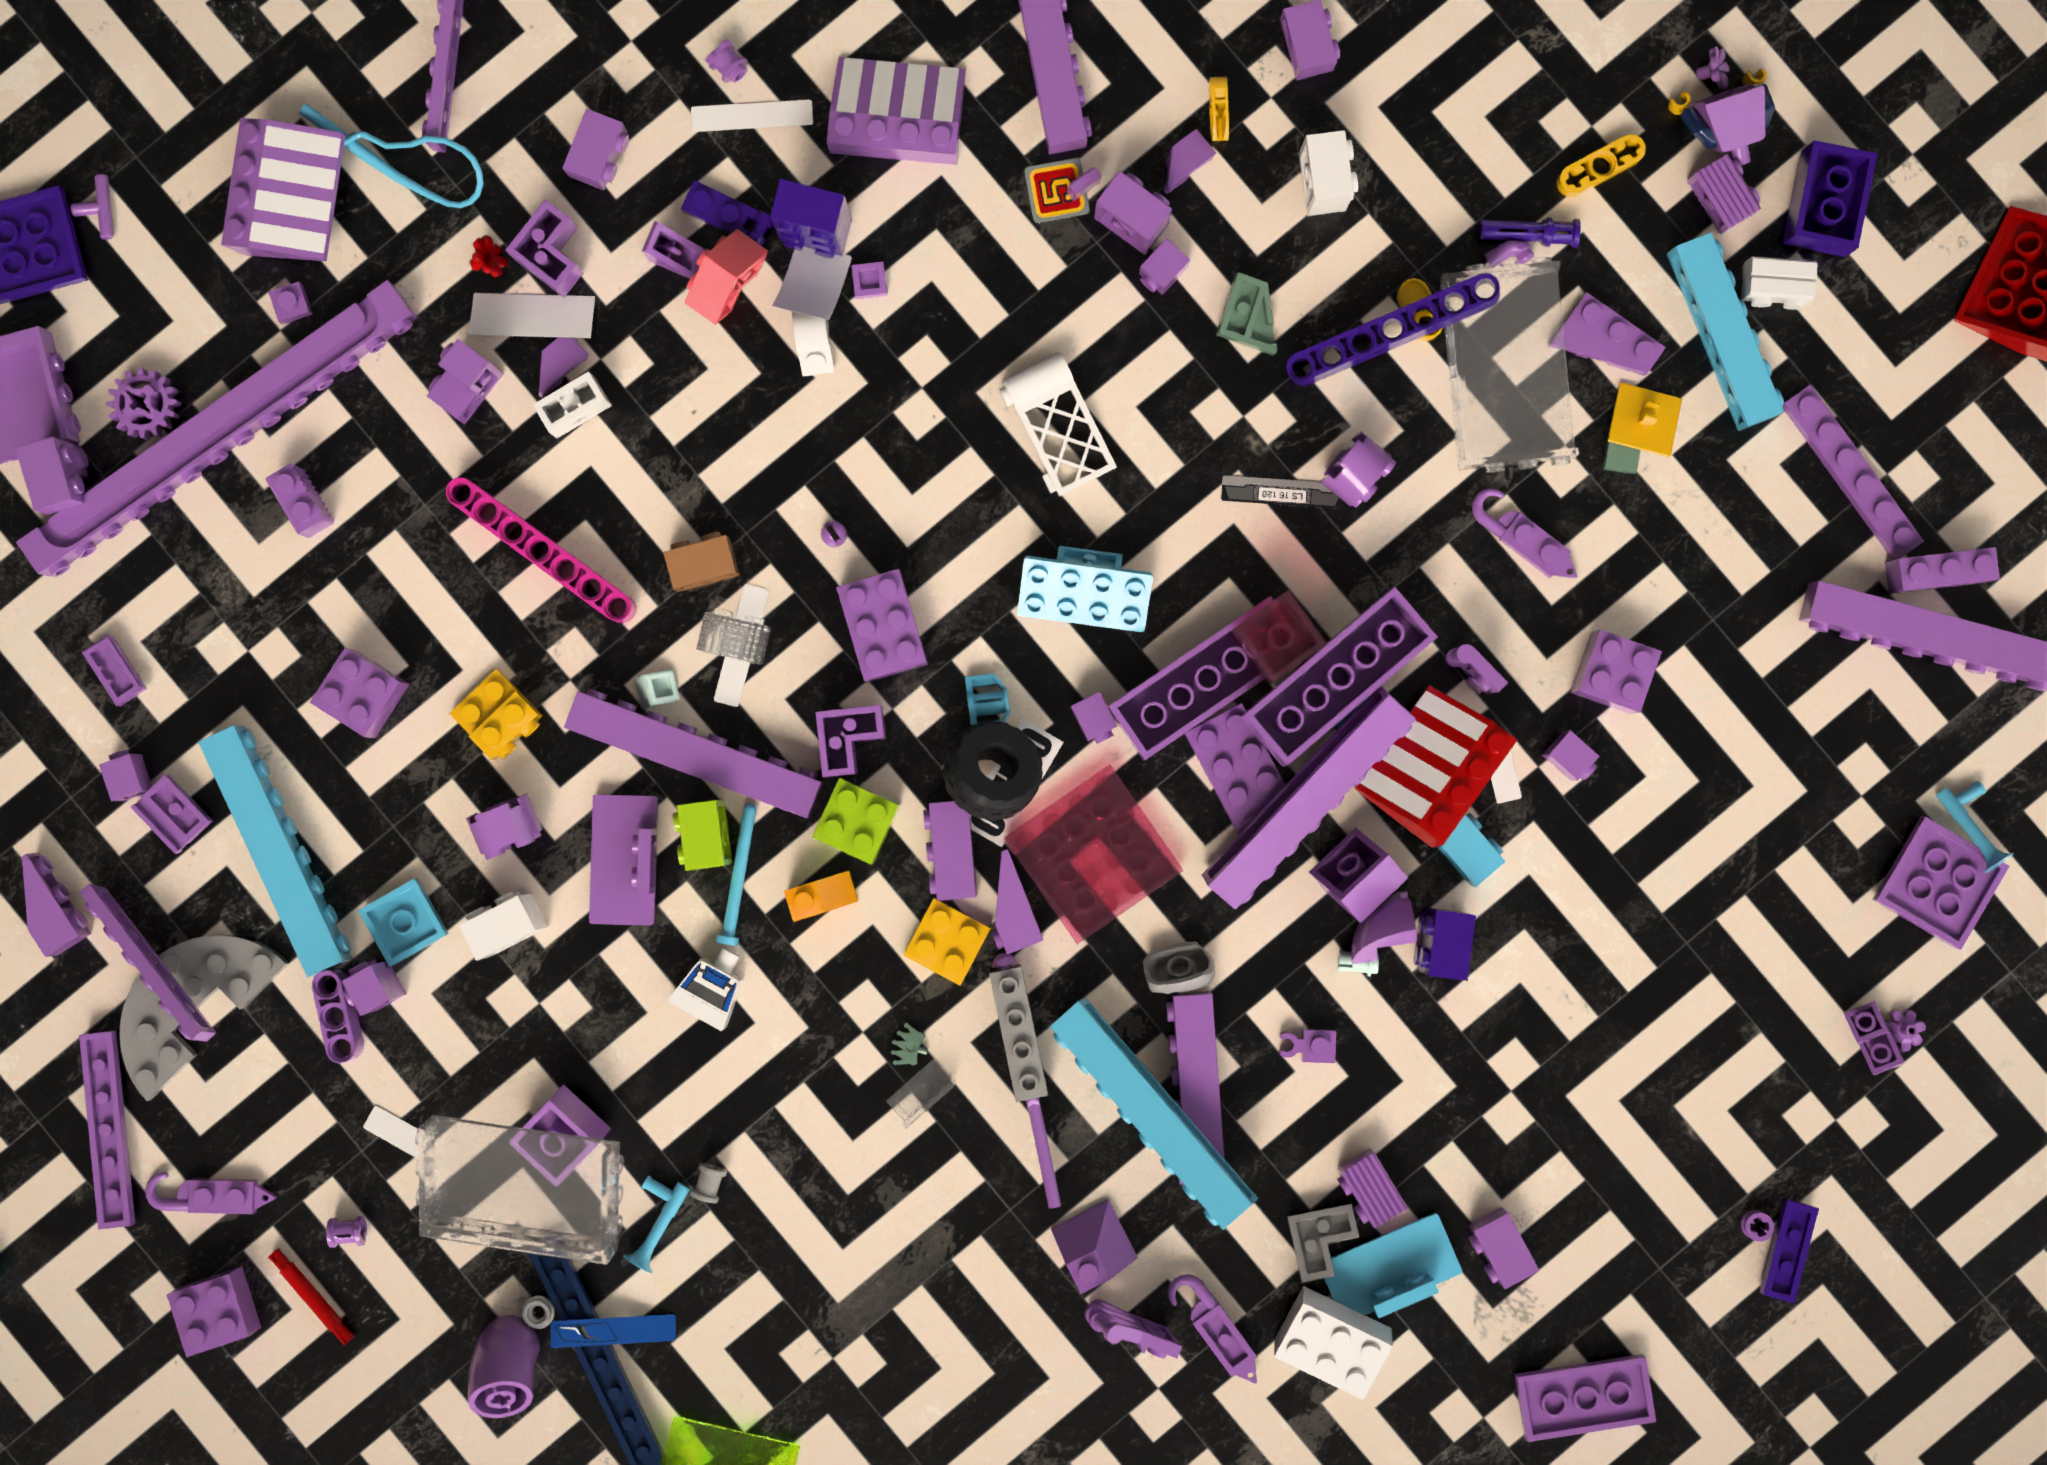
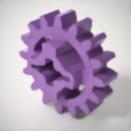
(156, 396)

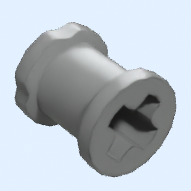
(708, 1183)

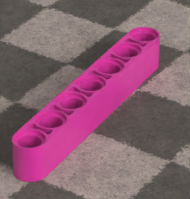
(526, 546)

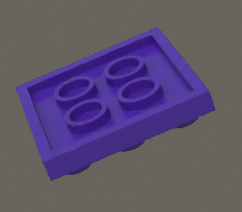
(38, 245)

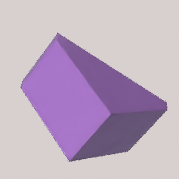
(672, 250)

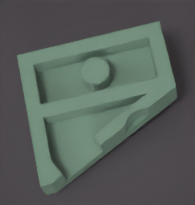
(1248, 315)

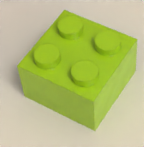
(856, 821)
(703, 835)

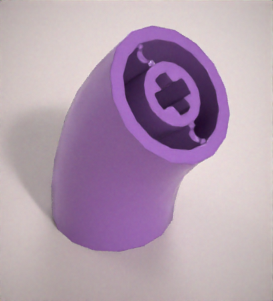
(503, 1368)

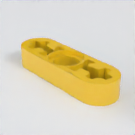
(1617, 147)

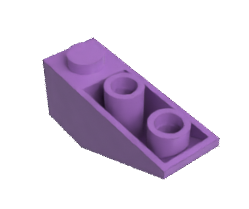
(49, 912)

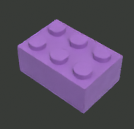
(882, 625)

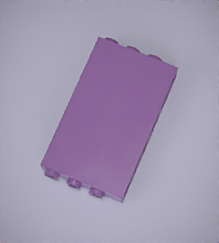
(33, 393)

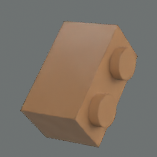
(701, 562)

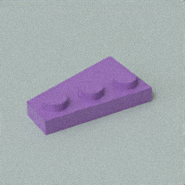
(1606, 336)

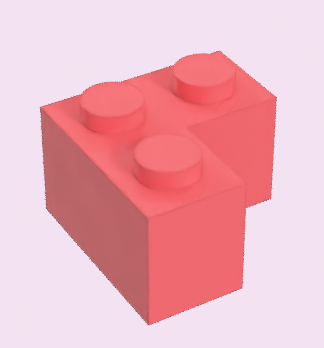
(723, 275)

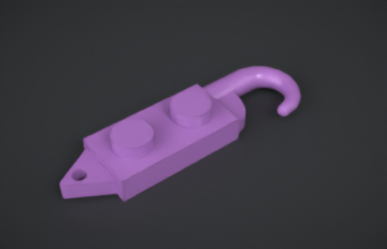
(1525, 538)
(211, 1196)
(1217, 1329)

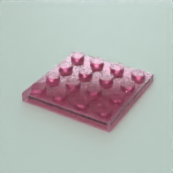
(1093, 854)

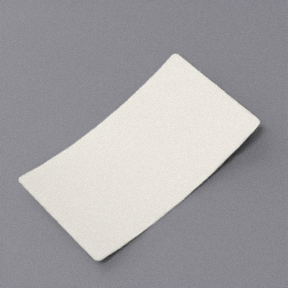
(812, 283)

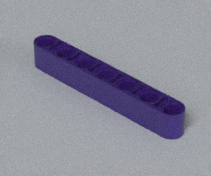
(1405, 318)

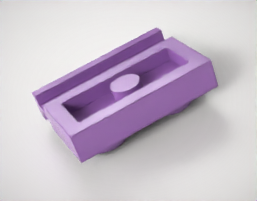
(171, 813)

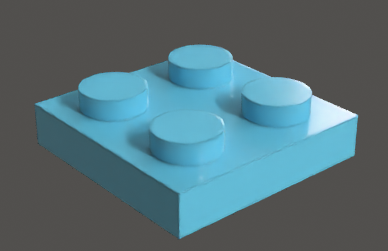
(403, 922)

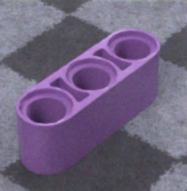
(331, 1030)

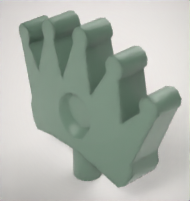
(909, 1046)

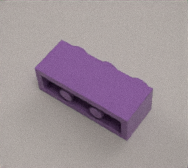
(1942, 570)
(950, 851)

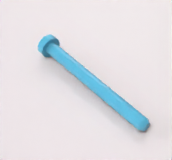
(738, 876)

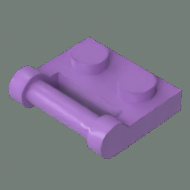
(1480, 672)

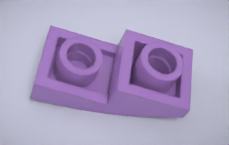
(1874, 1038)

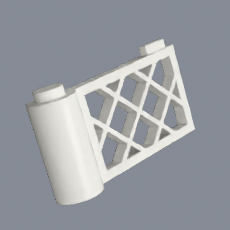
(1038, 385)

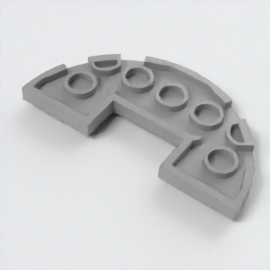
(201, 966)

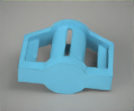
(986, 703)

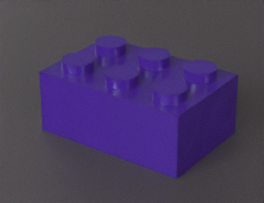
(1829, 198)
(811, 218)

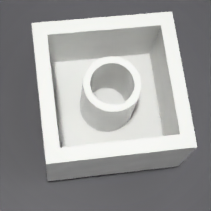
(1327, 172)
(498, 928)

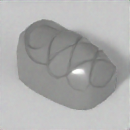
(1179, 968)

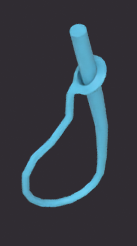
(375, 161)

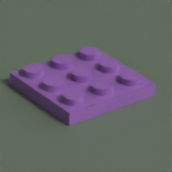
(1939, 883)

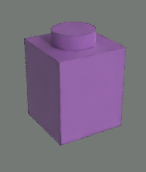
(1163, 267)
(1094, 718)
(1571, 756)
(125, 776)

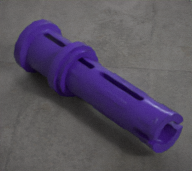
(1490, 230)

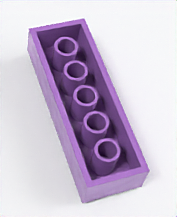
(1338, 677)
(1187, 690)

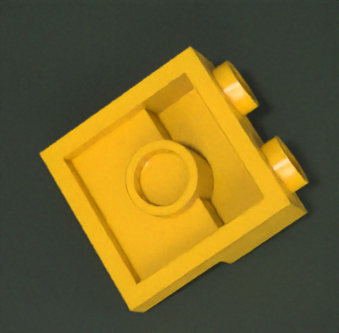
(496, 716)

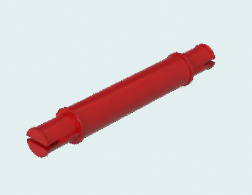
(311, 1296)

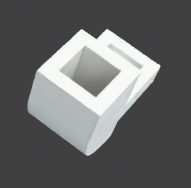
(812, 344)

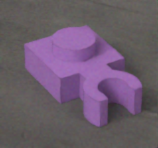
(1315, 1045)

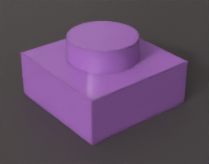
(290, 303)

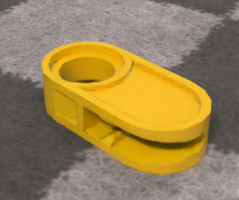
(1219, 108)
(1412, 291)

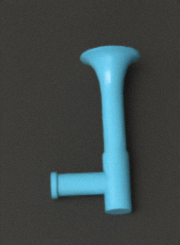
(1954, 806)
(673, 1200)

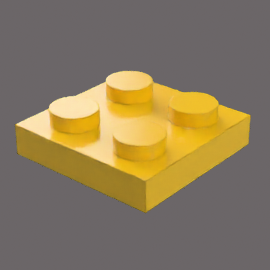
(947, 941)

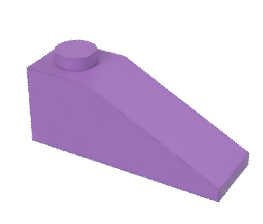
(1014, 915)

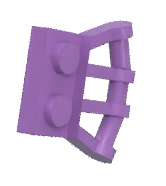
(1121, 1325)

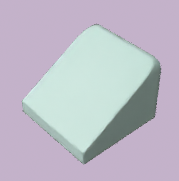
(657, 688)

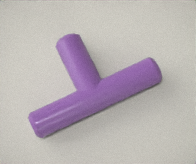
(101, 207)

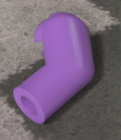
(1508, 249)

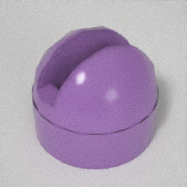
(839, 529)

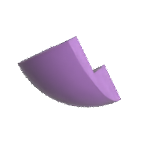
(1387, 926)

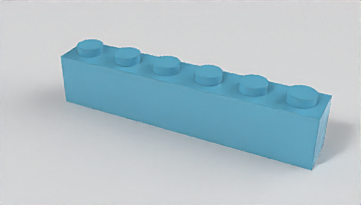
(1725, 331)

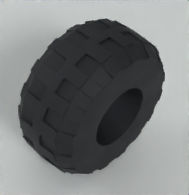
(1010, 750)

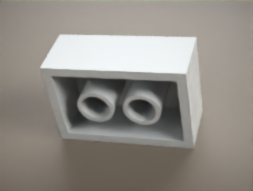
(1333, 1342)

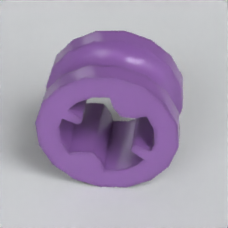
(1766, 1232)

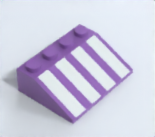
(896, 111)
(282, 190)

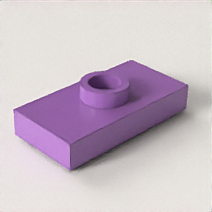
(114, 670)

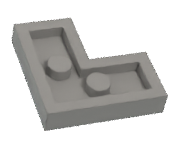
(1312, 1234)

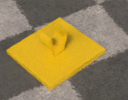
(1644, 420)

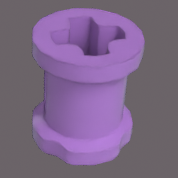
(346, 1231)

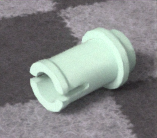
(1345, 964)

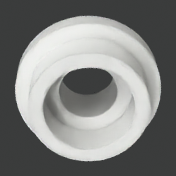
(531, 1318)

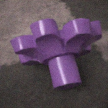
(1716, 68)
(1905, 1029)

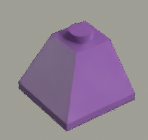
(1094, 1246)

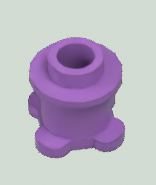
(727, 62)

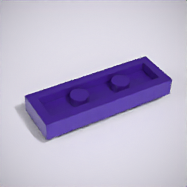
(1789, 1250)

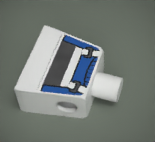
(710, 990)

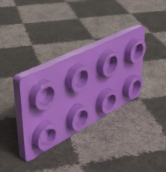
(623, 860)

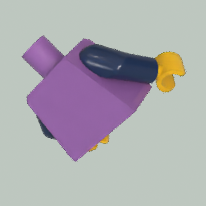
(1731, 117)

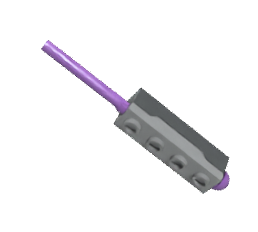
(1023, 1057)

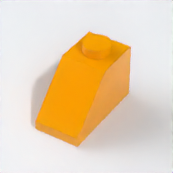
(821, 896)

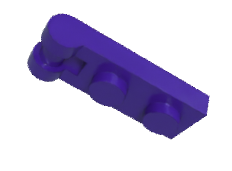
(725, 212)

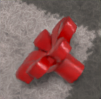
(487, 257)

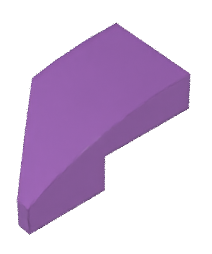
(1186, 158)
(557, 361)

